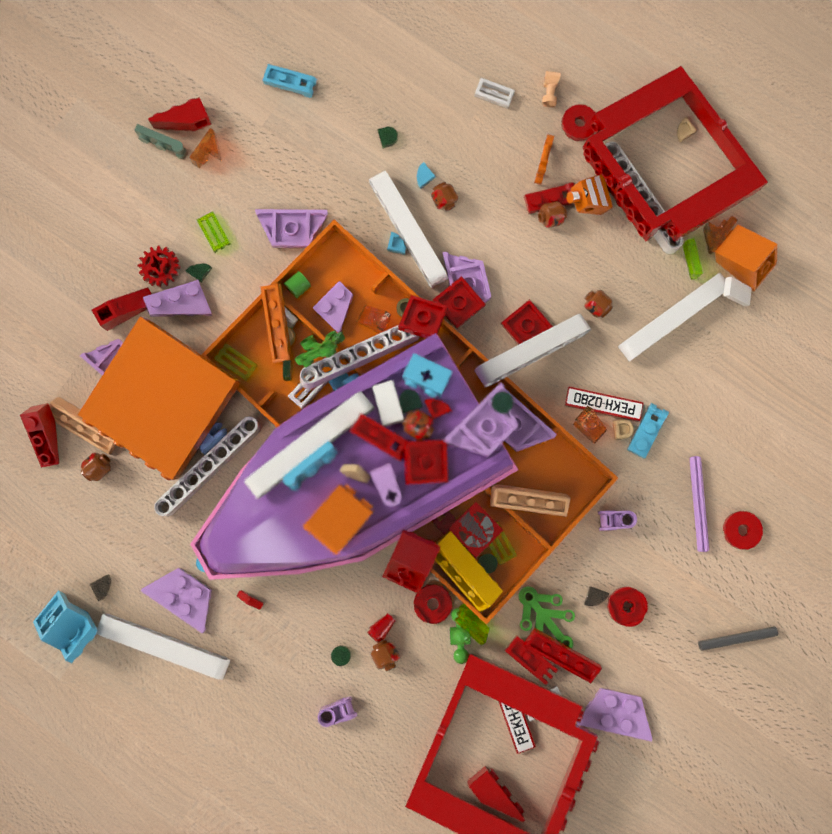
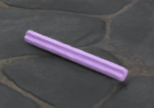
(699, 504)

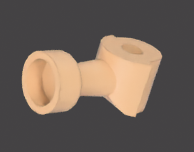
(550, 82)

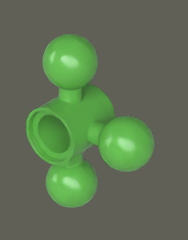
(459, 637)

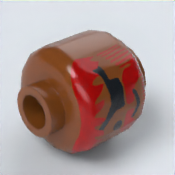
(444, 196)
(552, 214)
(598, 303)
(418, 425)
(95, 466)
(385, 655)

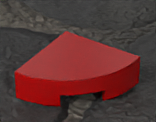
(437, 408)
(256, 603)

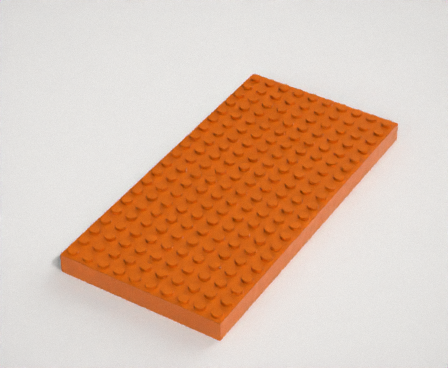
(550, 466)

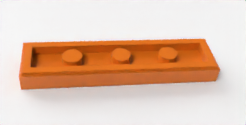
(276, 323)

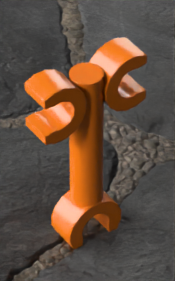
(544, 159)

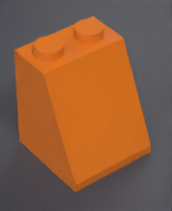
(747, 256)
(339, 518)

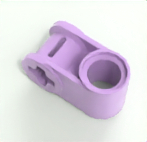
(384, 481)
(613, 520)
(338, 712)

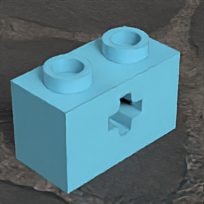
(420, 366)

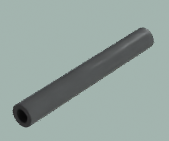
(738, 638)

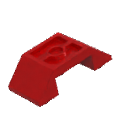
(411, 561)

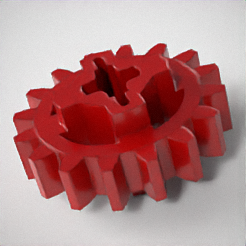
(165, 264)

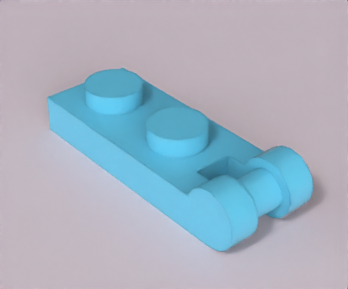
(289, 80)
(647, 431)
(310, 466)

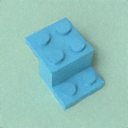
(65, 626)

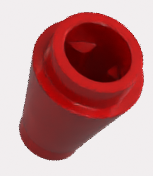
(381, 628)

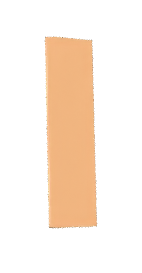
(67, 416)
(529, 500)

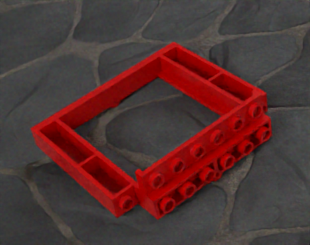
(697, 208)
(524, 697)

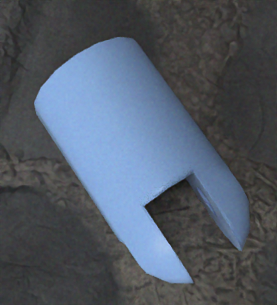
(213, 438)

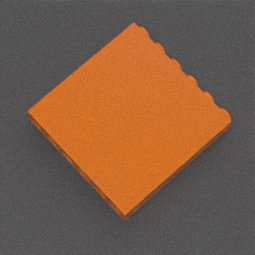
(158, 399)

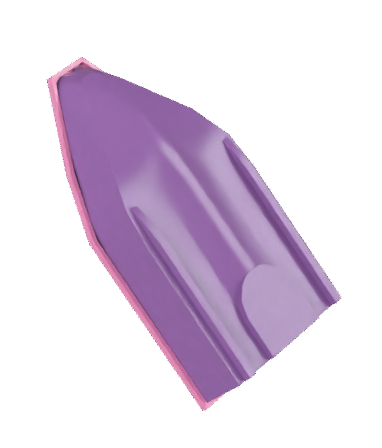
(267, 534)

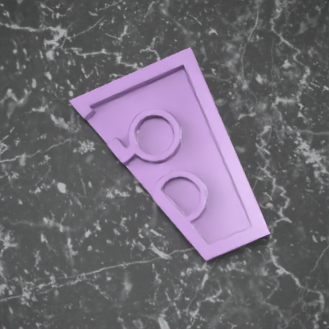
(179, 300)

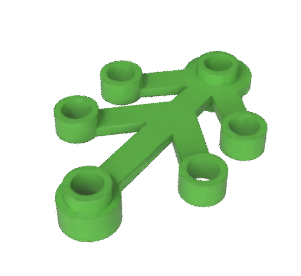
(316, 349)
(543, 615)

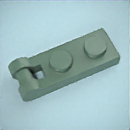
(161, 141)

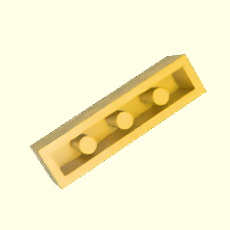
(466, 572)

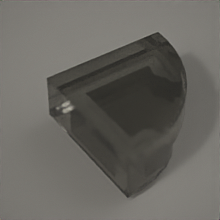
(101, 587)
(595, 596)

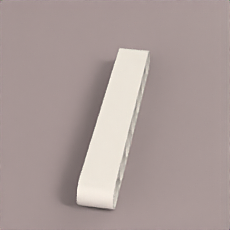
(408, 229)
(661, 236)
(673, 317)
(532, 350)
(354, 359)
(326, 430)
(198, 469)
(163, 646)

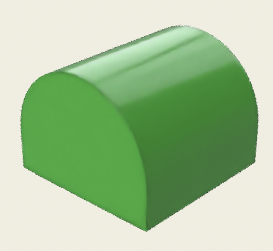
(297, 284)

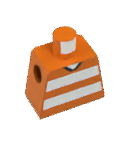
(591, 196)

